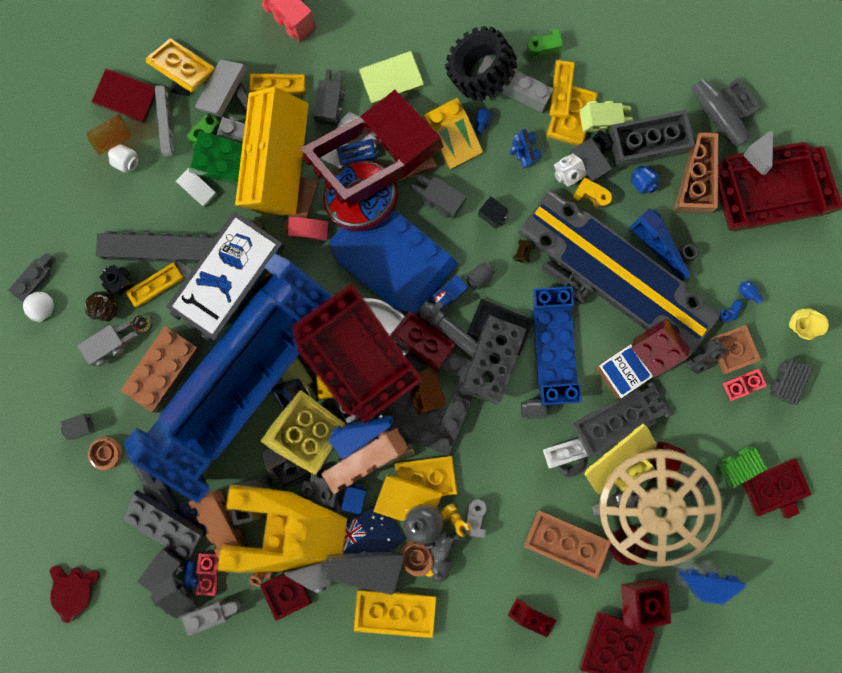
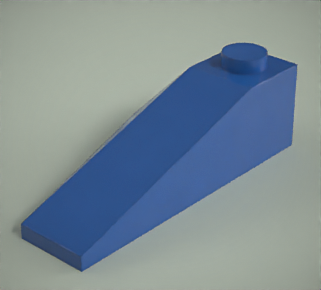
(654, 234)

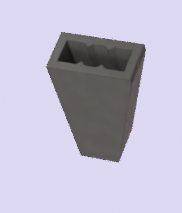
(365, 570)

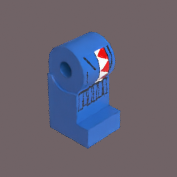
(449, 292)

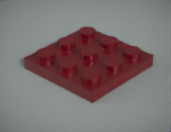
(615, 647)

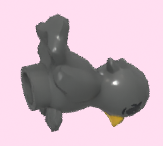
(440, 551)

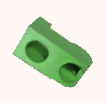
(545, 45)
(207, 124)

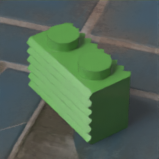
(742, 466)

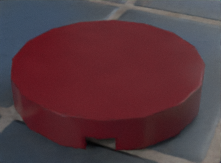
(634, 549)

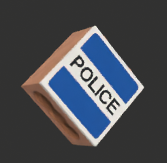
(623, 372)

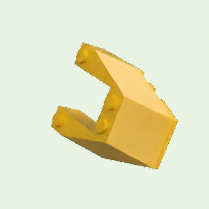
(294, 536)

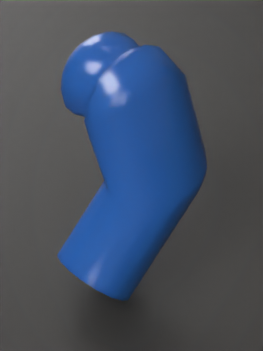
(731, 314)
(190, 581)

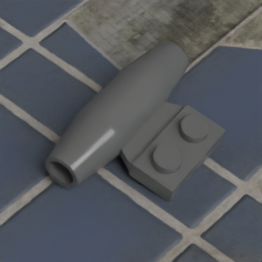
(727, 107)

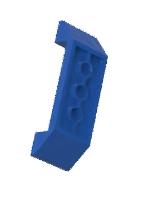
(555, 345)

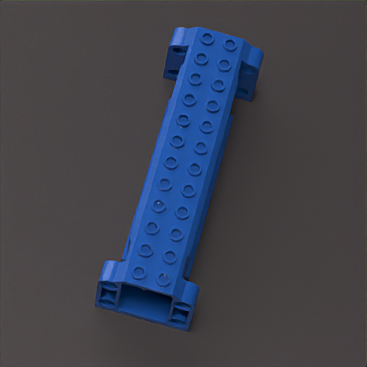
(227, 383)

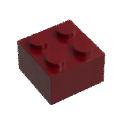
(660, 348)
(645, 604)

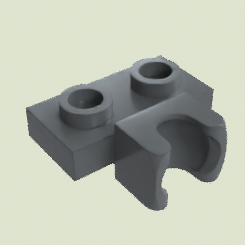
(319, 491)

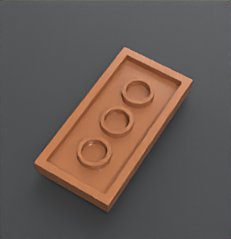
(567, 544)

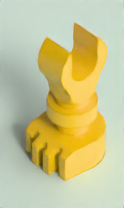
(451, 513)

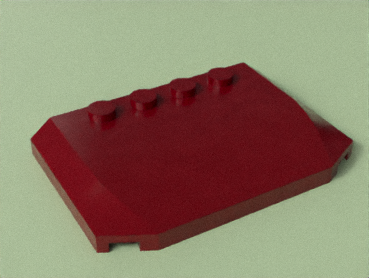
(792, 190)
(354, 355)

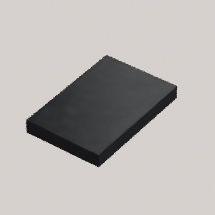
(486, 308)

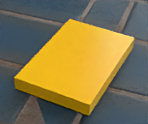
(180, 65)
(570, 128)
(431, 473)
(399, 496)

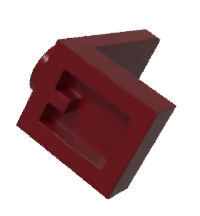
(531, 618)

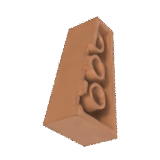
(700, 178)
(365, 460)
(218, 520)

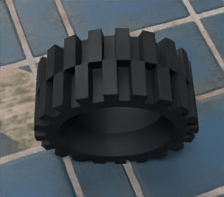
(469, 52)

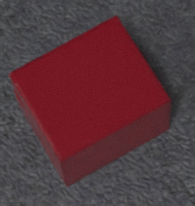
(789, 510)

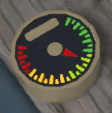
(142, 323)

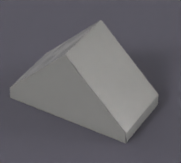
(761, 153)

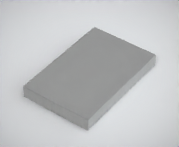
(221, 87)

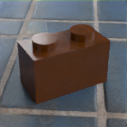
(428, 393)

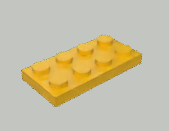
(395, 613)

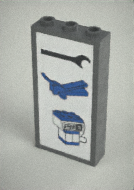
(224, 277)

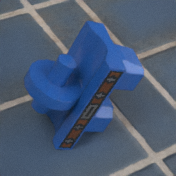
(523, 148)

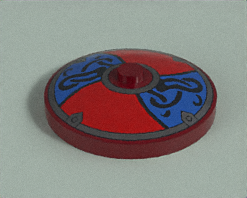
(367, 213)

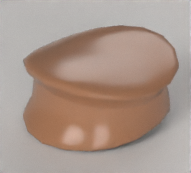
(105, 453)
(417, 558)

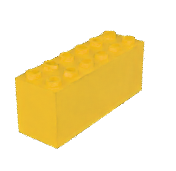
(272, 152)

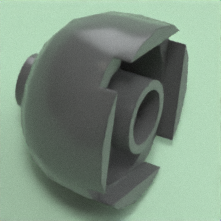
(423, 524)

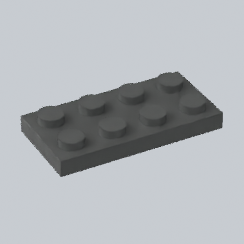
(163, 525)

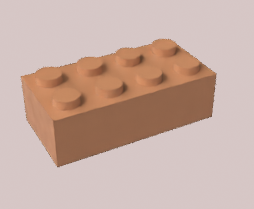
(161, 370)

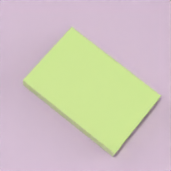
(396, 74)

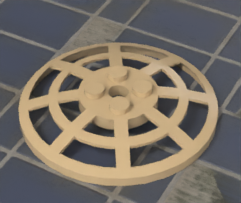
(652, 500)

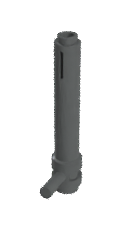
(437, 319)

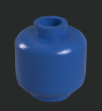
(645, 179)

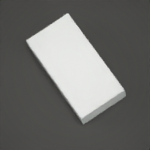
(196, 187)

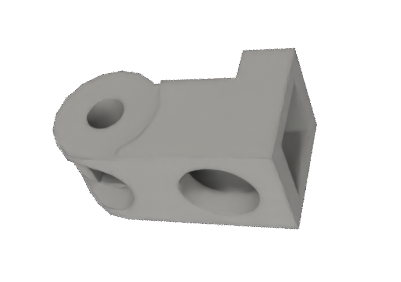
(474, 517)

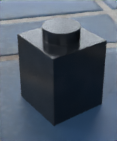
(493, 212)

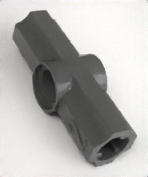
(156, 489)

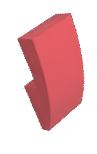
(308, 228)
(744, 384)
(207, 574)

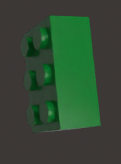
(216, 158)

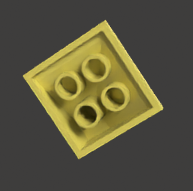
(303, 433)

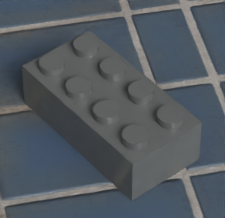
(651, 138)

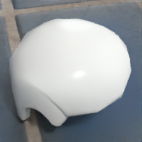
(38, 306)

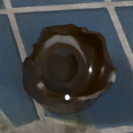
(101, 306)

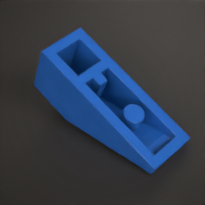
(356, 434)

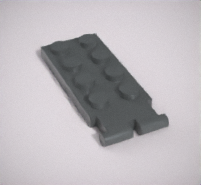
(619, 419)

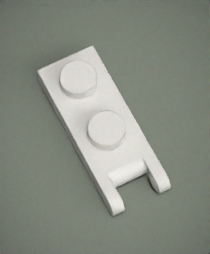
(564, 453)

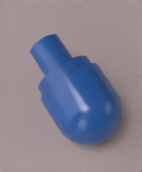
(482, 120)
(750, 291)

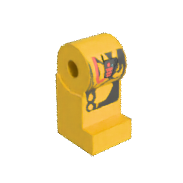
(593, 192)

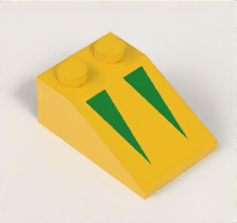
(455, 132)

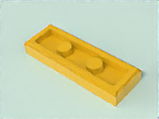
(291, 83)
(561, 89)
(155, 285)

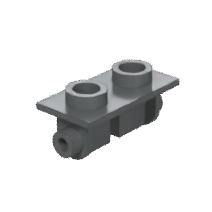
(700, 362)

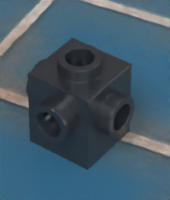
(116, 280)

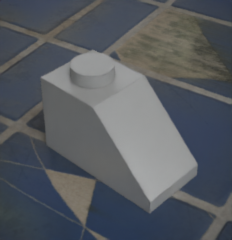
(309, 576)

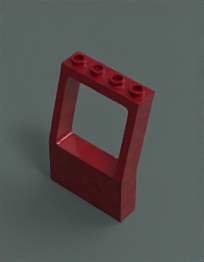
(396, 129)

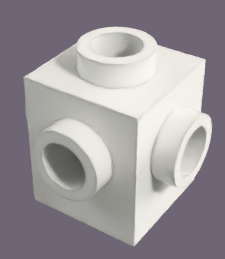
(570, 170)

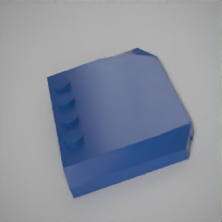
(394, 262)

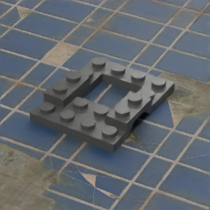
(435, 427)

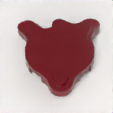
(72, 591)

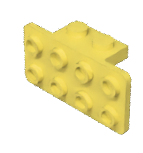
(637, 442)

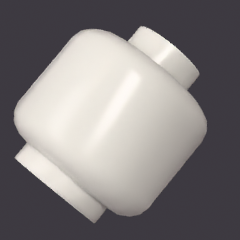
(123, 158)

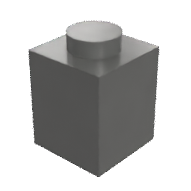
(77, 426)

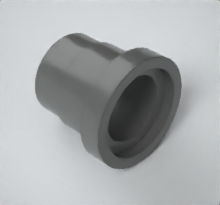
(692, 249)

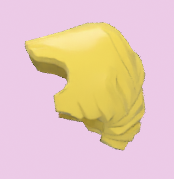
(808, 323)

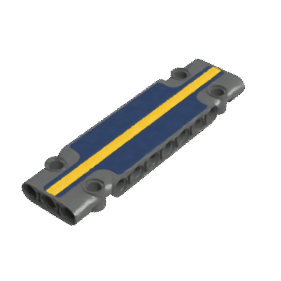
(617, 270)

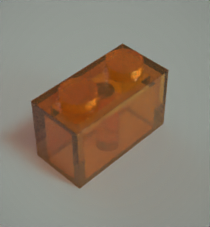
(109, 134)

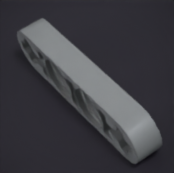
(164, 121)

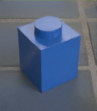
(354, 498)

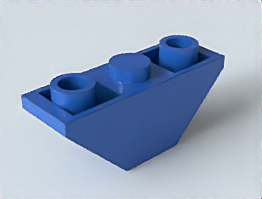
(711, 587)

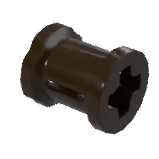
(523, 251)

